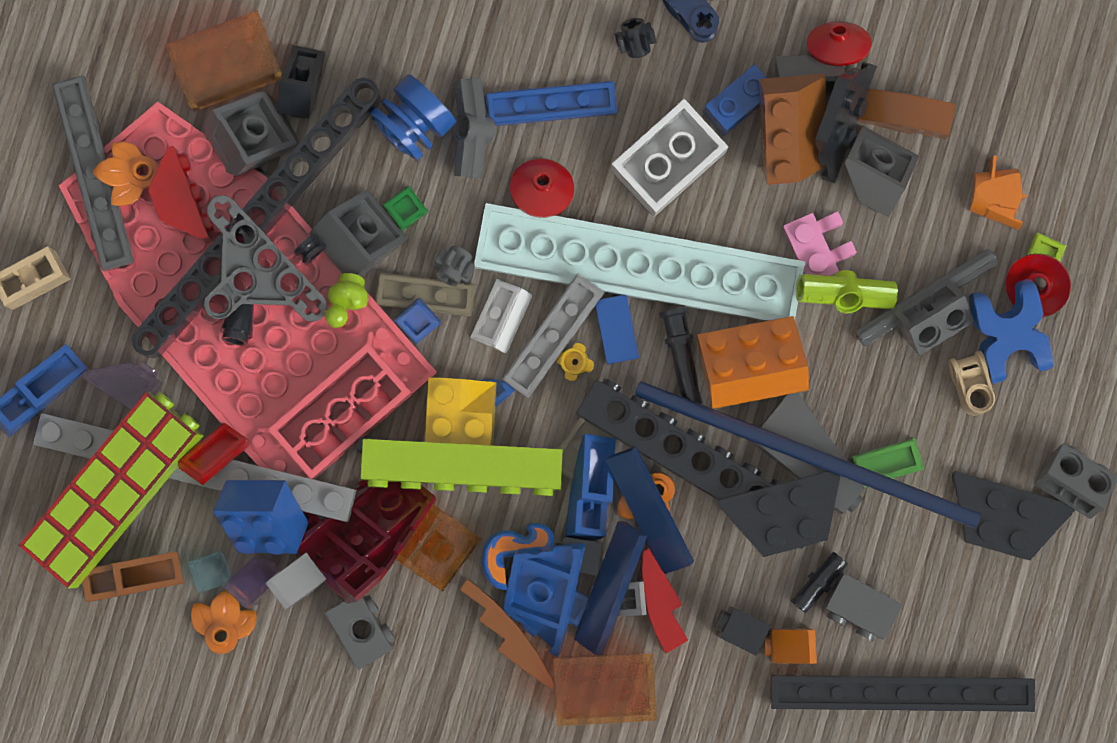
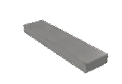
(553, 335)

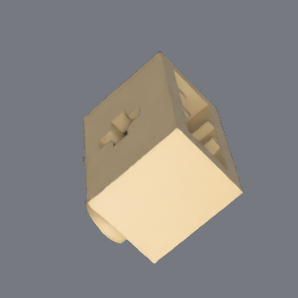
(31, 278)

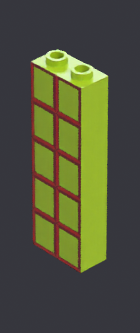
(111, 489)

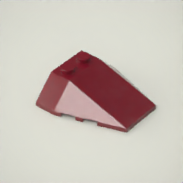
(361, 551)

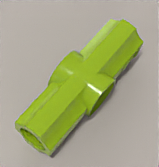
(846, 291)

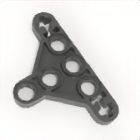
(265, 282)

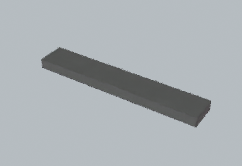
(86, 153)

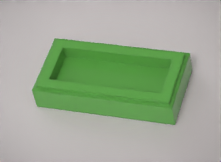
(892, 460)

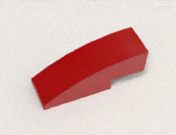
(660, 603)

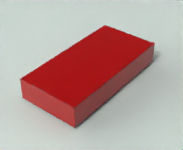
(213, 453)

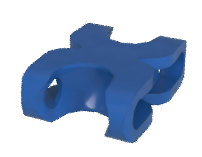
(1011, 330)

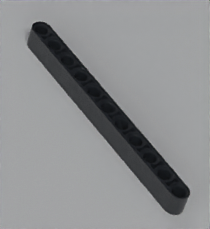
(263, 202)

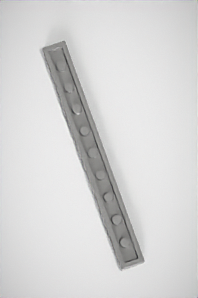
(310, 494)

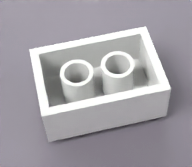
(669, 158)

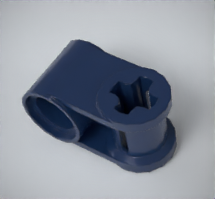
(690, 12)

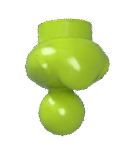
(343, 296)

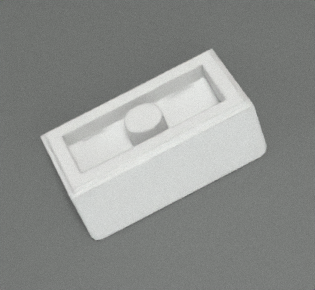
(501, 316)

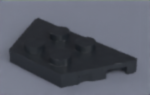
(840, 118)
(785, 513)
(1010, 518)

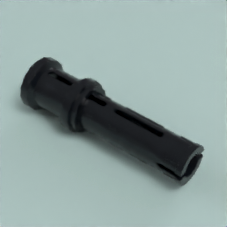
(679, 341)

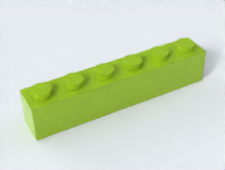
(461, 465)

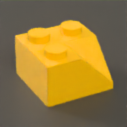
(460, 411)

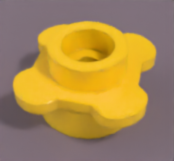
(584, 364)

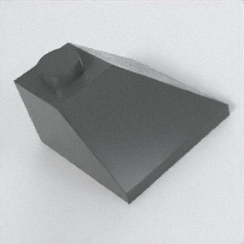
(879, 170)

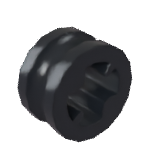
(310, 249)

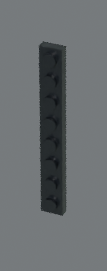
(902, 693)

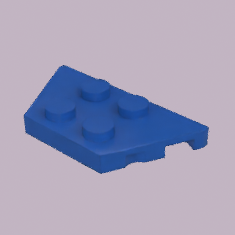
(544, 590)

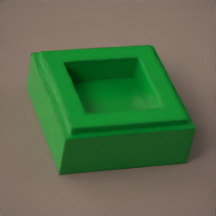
(405, 208)

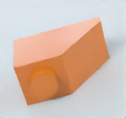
(791, 645)

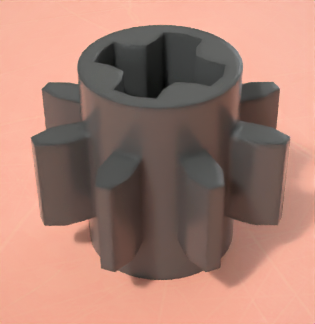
(454, 266)

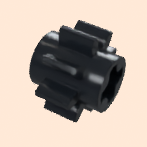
(635, 38)

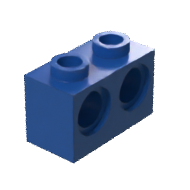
(735, 101)

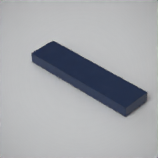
(649, 510)
(610, 587)

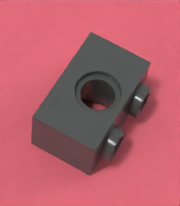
(361, 649)

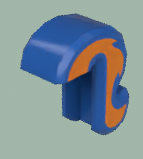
(506, 544)

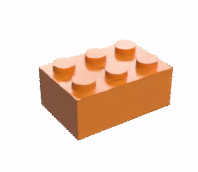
(753, 362)

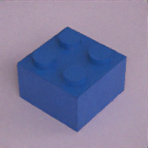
(261, 516)

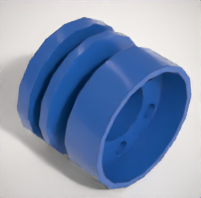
(412, 117)

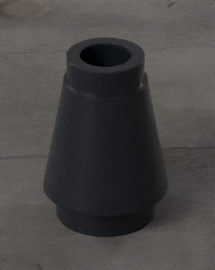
(239, 325)

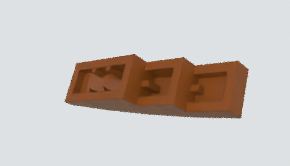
(515, 644)

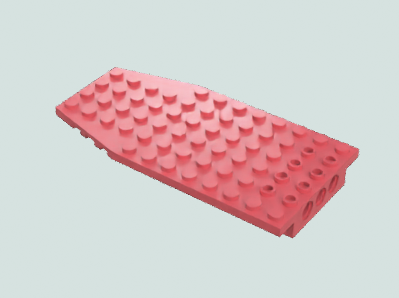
(298, 384)

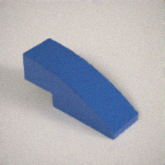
(39, 389)
(590, 489)

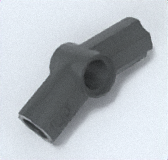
(472, 129)

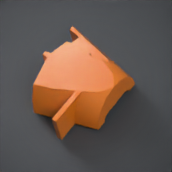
(997, 195)

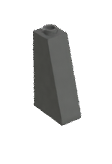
(797, 422)

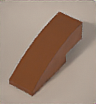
(908, 113)
(133, 576)

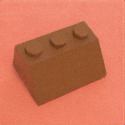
(789, 124)

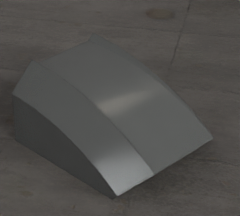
(249, 133)

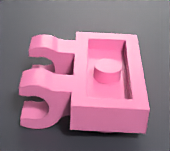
(810, 245)

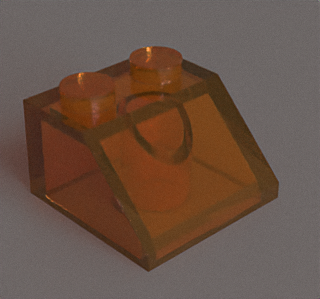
(438, 548)

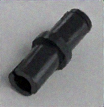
(819, 582)

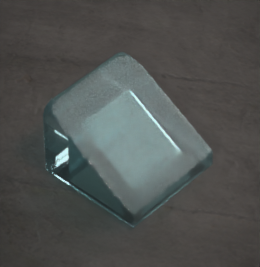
(209, 571)

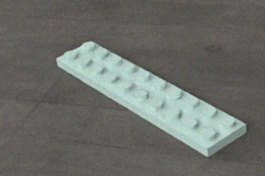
(638, 264)

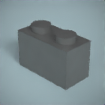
(861, 606)

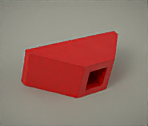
(177, 198)

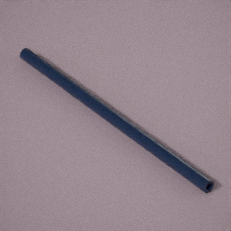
(808, 454)

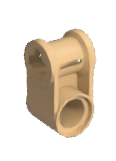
(971, 381)

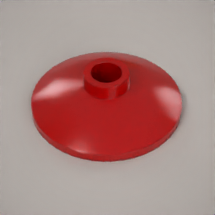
(839, 43)
(538, 199)
(1054, 273)

